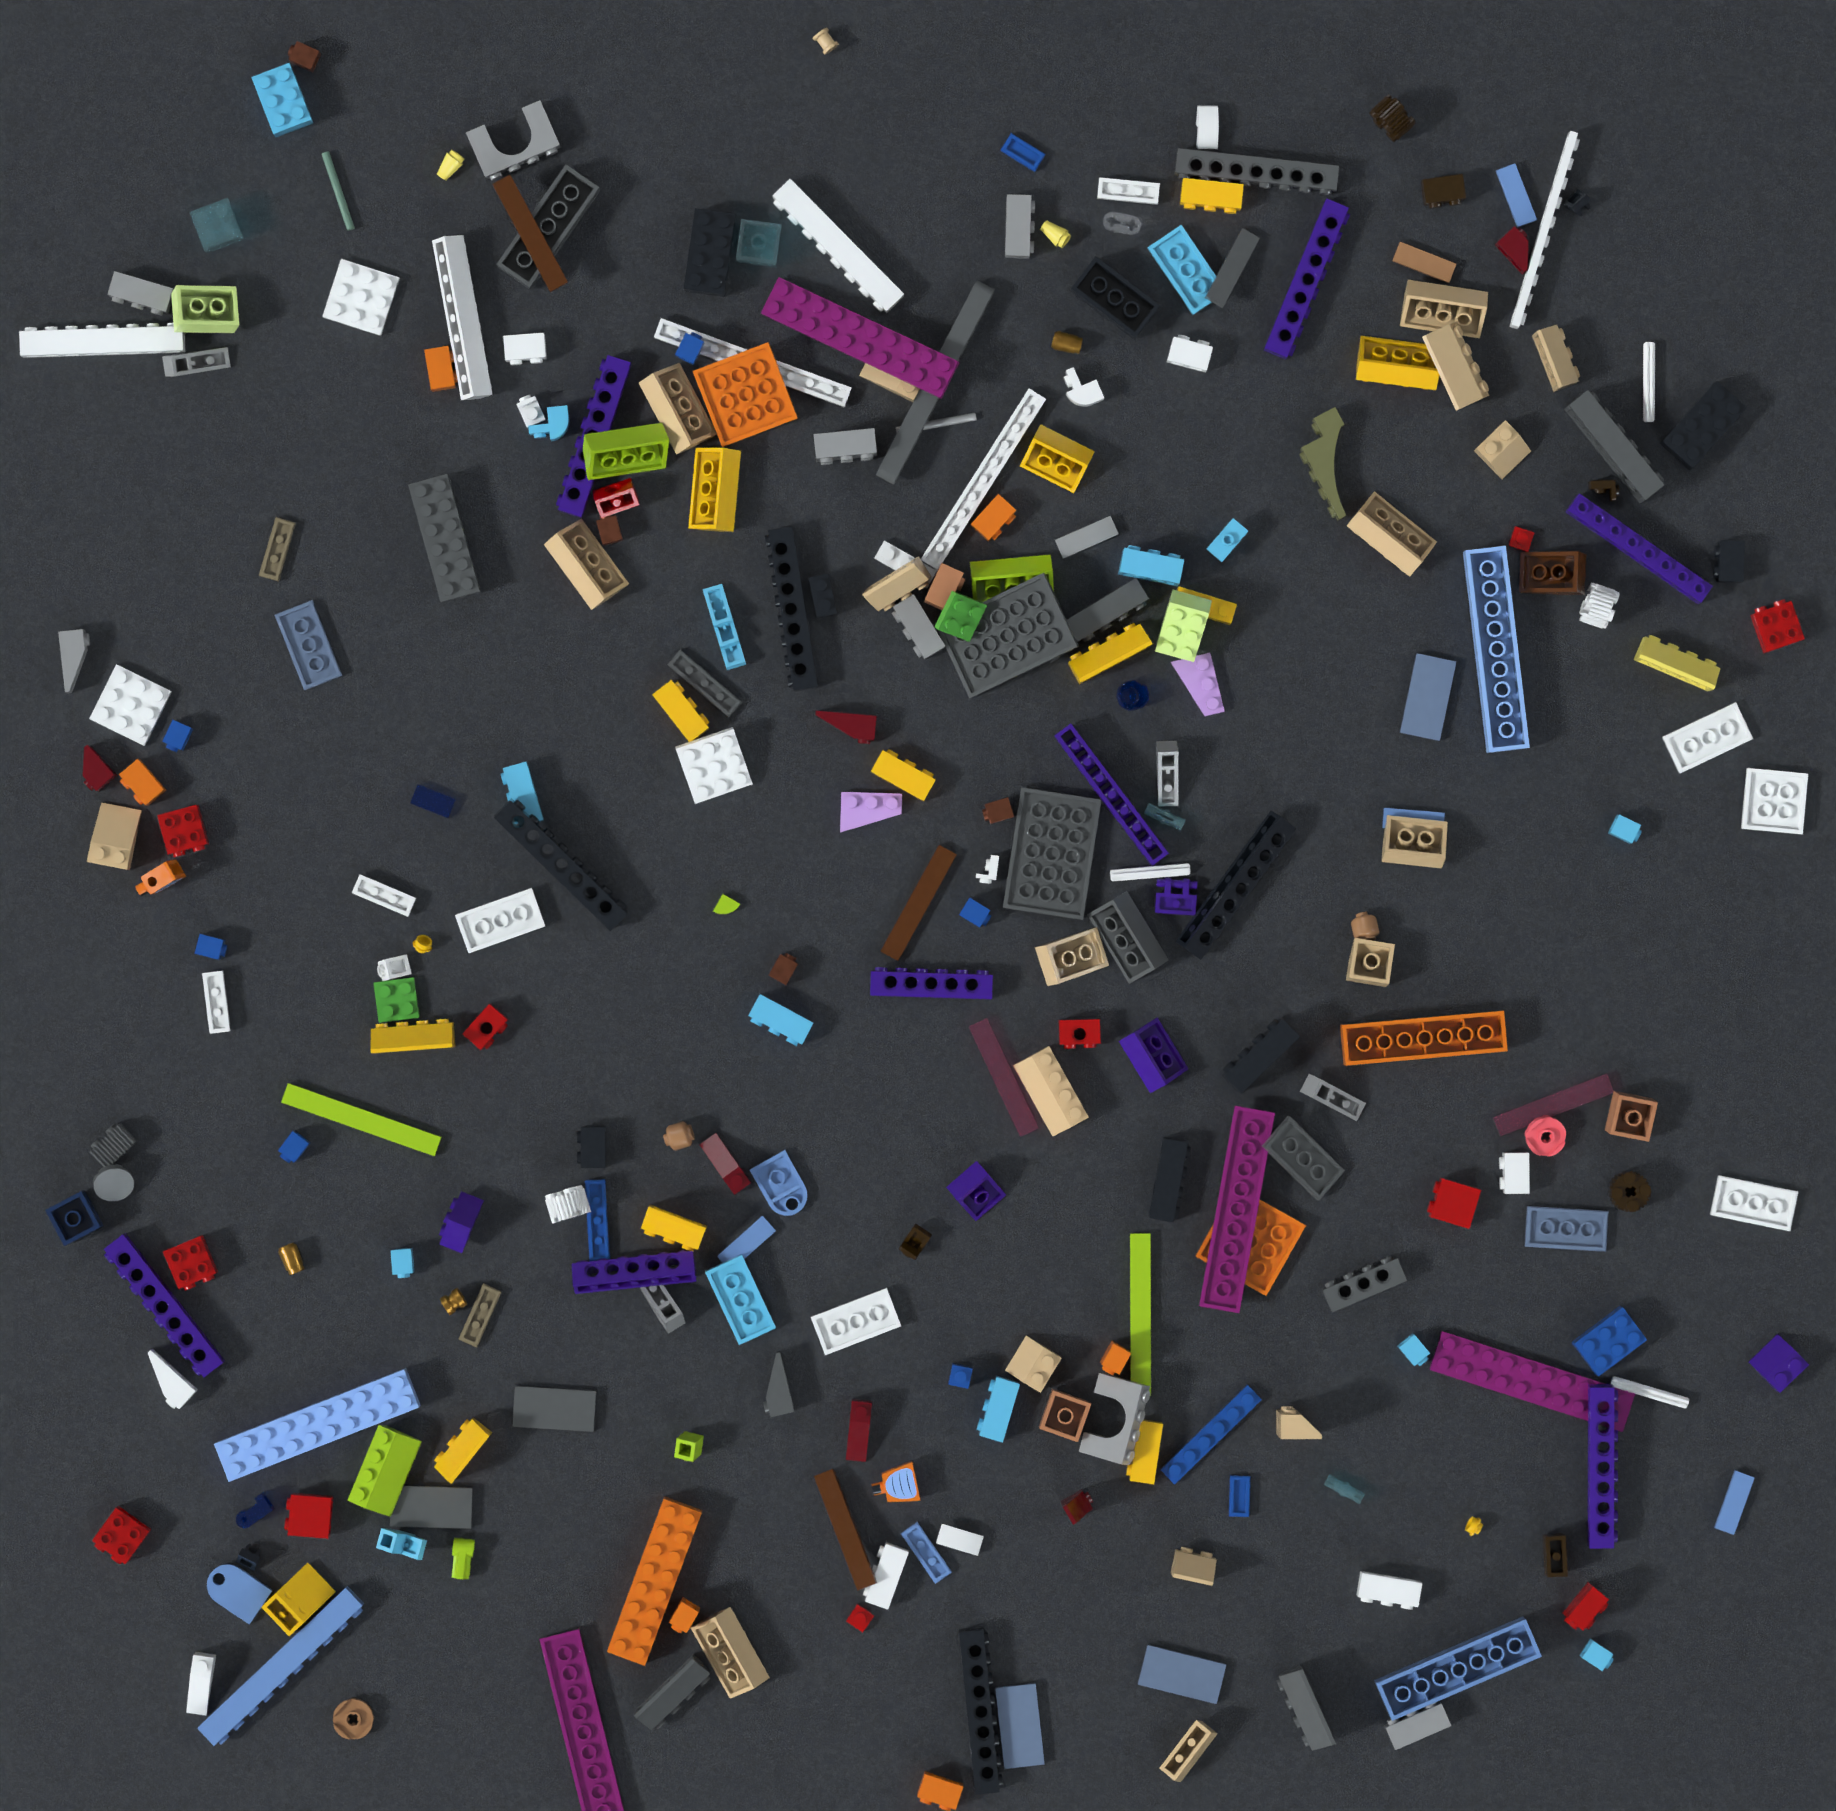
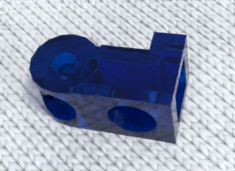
(248, 1517)

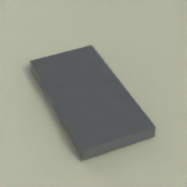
(1303, 1158)
(554, 1408)
(433, 1507)

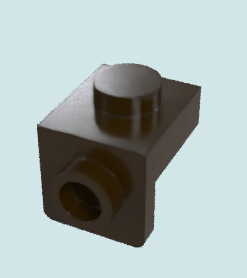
(915, 1242)

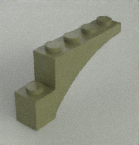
(1320, 459)

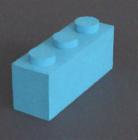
(522, 788)
(780, 1020)
(998, 1408)

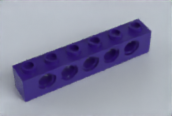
(983, 991)
(642, 1278)

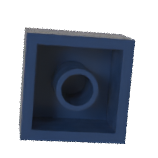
(74, 1218)

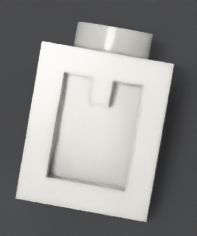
(530, 410)
(991, 866)
(394, 967)

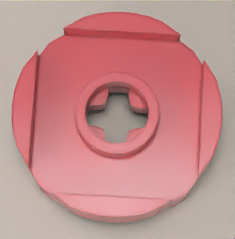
(1537, 1128)

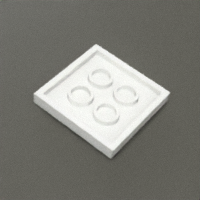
(361, 297)
(130, 705)
(713, 765)
(1774, 801)

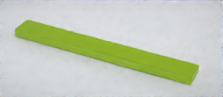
(361, 1119)
(1140, 1308)

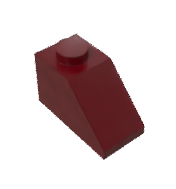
(1515, 248)
(96, 770)

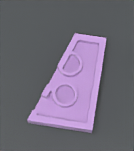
(1201, 683)
(866, 808)

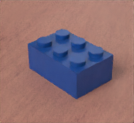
(1609, 1341)

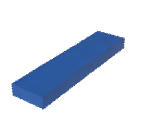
(597, 1220)

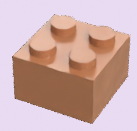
(944, 583)
(1631, 1116)
(1064, 1415)

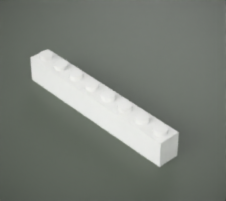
(837, 246)
(462, 317)
(101, 341)

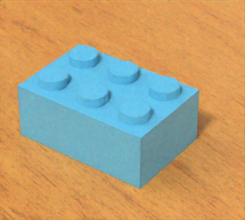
(282, 100)
(1151, 565)

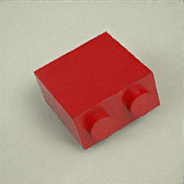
(1777, 625)
(183, 830)
(1453, 1202)
(190, 1263)
(309, 1515)
(121, 1535)
(1585, 1607)

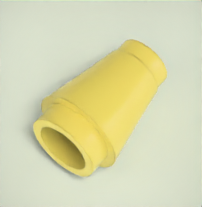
(450, 164)
(1056, 234)

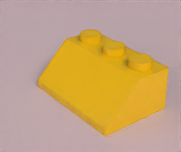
(1057, 458)
(673, 1228)
(461, 1449)

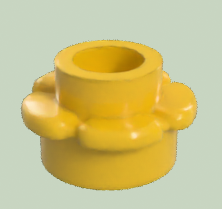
(422, 944)
(1473, 1526)

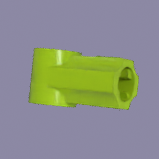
(463, 1552)

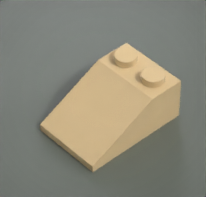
(889, 382)
(114, 836)
(1072, 956)

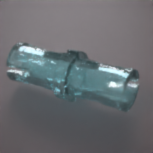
(1176, 823)
(1344, 1489)

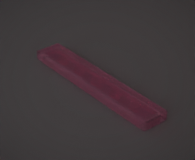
(1003, 1077)
(1553, 1104)

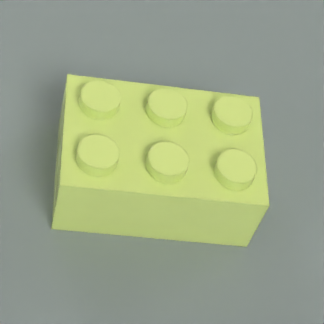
(205, 309)
(1183, 625)

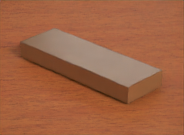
(1424, 262)

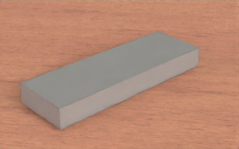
(1086, 537)

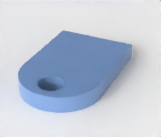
(780, 1182)
(239, 1593)

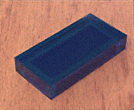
(433, 801)

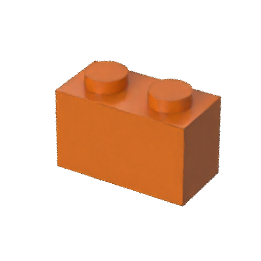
(440, 368)
(993, 518)
(142, 783)
(1115, 1358)
(684, 1615)
(939, 1791)

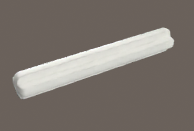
(1648, 381)
(1150, 872)
(1650, 1392)

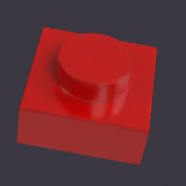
(1521, 539)
(860, 1618)

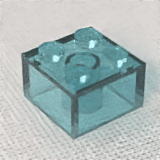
(217, 225)
(758, 243)

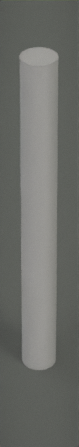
(948, 421)

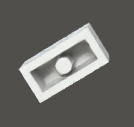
(525, 348)
(1189, 353)
(1515, 1173)

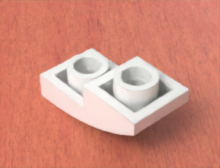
(1208, 127)
(959, 1539)

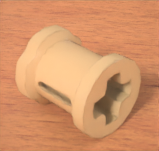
(825, 41)

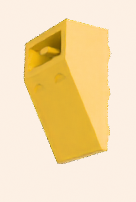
(298, 1599)

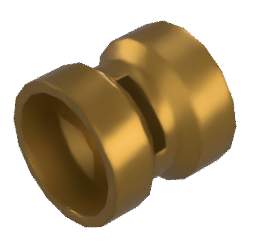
(454, 1301)

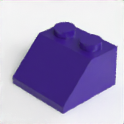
(976, 1191)
(1778, 1363)

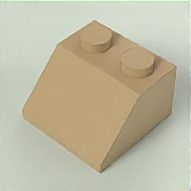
(1503, 449)
(1370, 962)
(1033, 1364)
(1194, 1566)

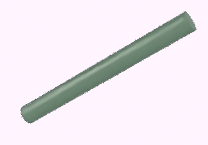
(338, 191)

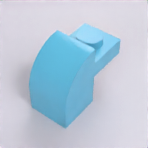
(558, 424)
(401, 1543)

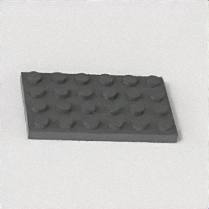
(1012, 637)
(1052, 853)

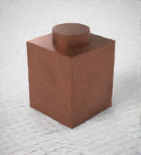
(304, 56)
(609, 530)
(997, 811)
(783, 968)

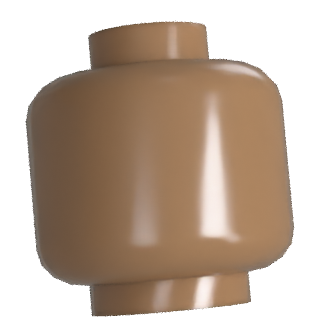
(1365, 926)
(679, 1135)

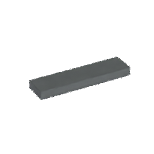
(1232, 267)
(704, 683)

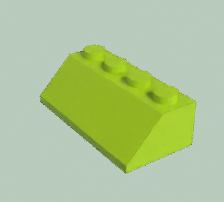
(625, 451)
(1000, 575)
(384, 1470)

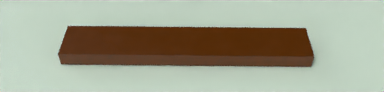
(530, 233)
(918, 902)
(845, 1529)

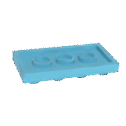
(1184, 268)
(740, 1299)

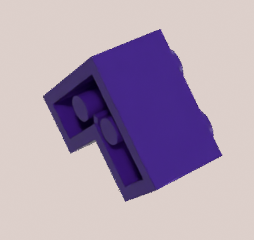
(460, 1221)

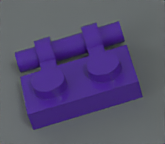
(1176, 903)

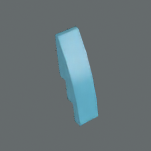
(724, 626)

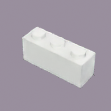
(886, 1574)
(1389, 1590)

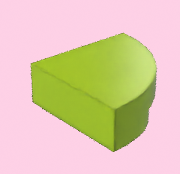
(726, 905)

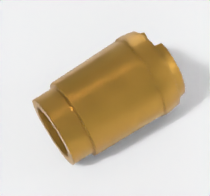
(1066, 342)
(291, 1258)

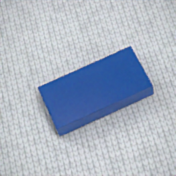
(1022, 152)
(1239, 1496)

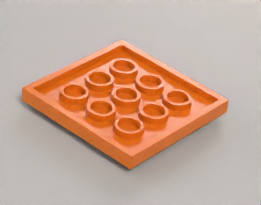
(745, 394)
(1270, 1248)

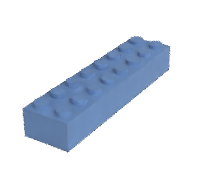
(1457, 1668)

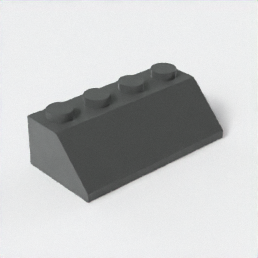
(1128, 937)
(672, 1692)
(1306, 1708)

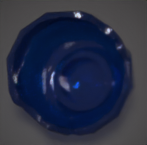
(1132, 695)

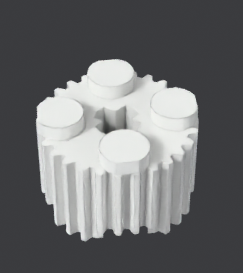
(1598, 605)
(567, 1204)

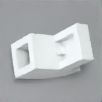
(1082, 395)

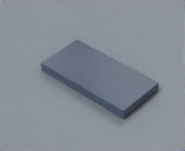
(308, 645)
(1428, 697)
(1566, 1228)
(1182, 1674)
(1019, 1725)

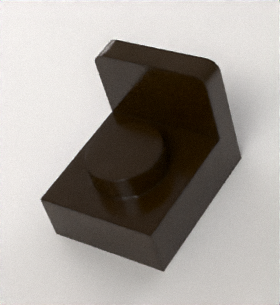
(1601, 486)

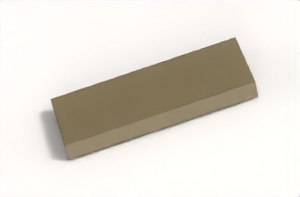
(277, 549)
(480, 1315)

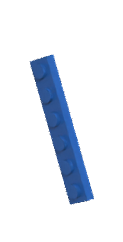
(1210, 1434)

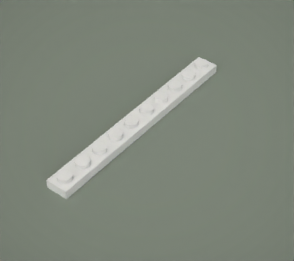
(1547, 222)
(792, 376)
(983, 479)

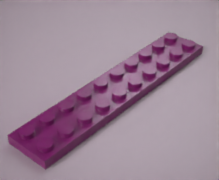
(860, 338)
(1236, 1209)
(1521, 1378)
(581, 1722)

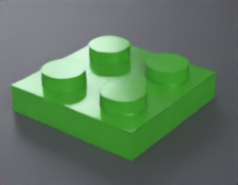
(960, 616)
(396, 1000)

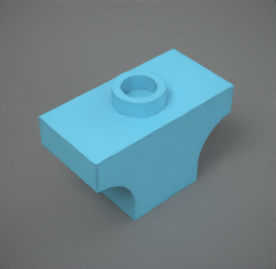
(1227, 540)

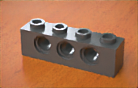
(1394, 1277)

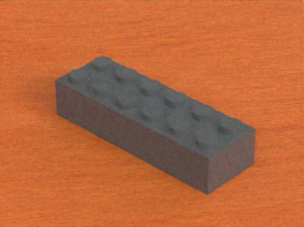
(556, 218)
(1614, 446)
(444, 538)

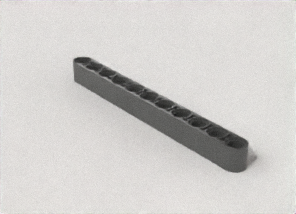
(924, 402)

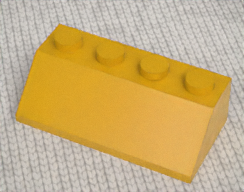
(1396, 363)
(714, 489)
(1109, 653)
(412, 1037)

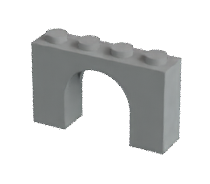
(542, 142)
(1133, 1398)

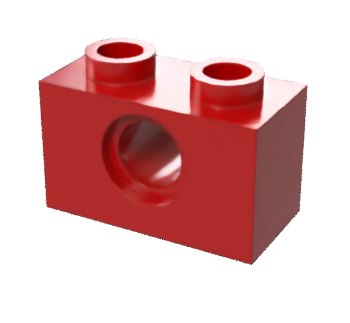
(615, 497)
(1091, 1029)
(474, 1031)

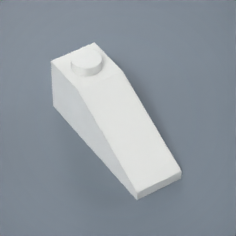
(173, 1384)
(200, 1683)

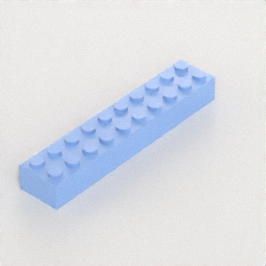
(1496, 649)
(317, 1424)

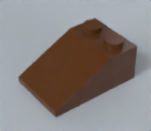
(1553, 573)

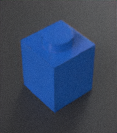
(690, 347)
(177, 736)
(975, 913)
(211, 947)
(293, 1147)
(960, 1375)

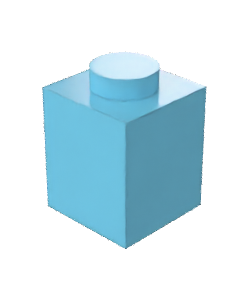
(1625, 829)
(402, 1262)
(1414, 1350)
(1597, 1655)

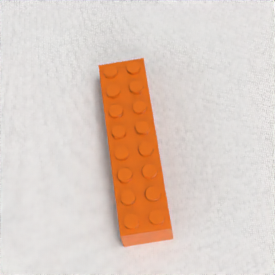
(1423, 1038)
(654, 1581)

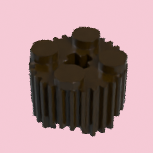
(1392, 117)
(1633, 1202)

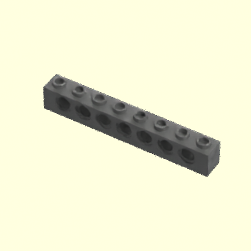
(1329, 173)

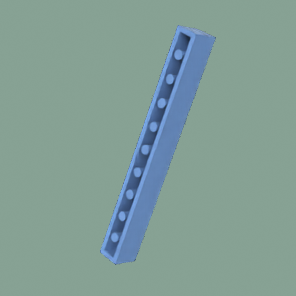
(280, 1666)

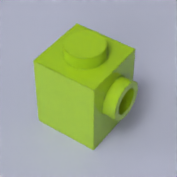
(688, 1446)

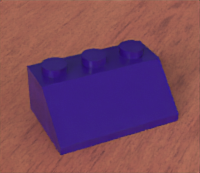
(1153, 1055)

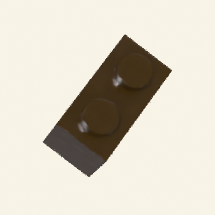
(1443, 190)
(1555, 1555)

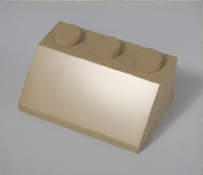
(1556, 357)
(897, 585)
(1414, 841)
(1293, 1425)

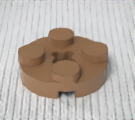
(365, 1718)

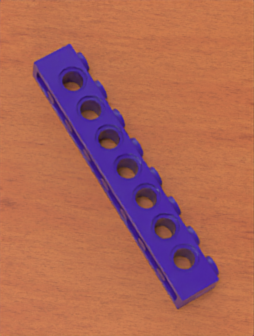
(1339, 214)
(608, 365)
(1638, 549)
(1111, 794)
(162, 1293)
(1596, 1394)

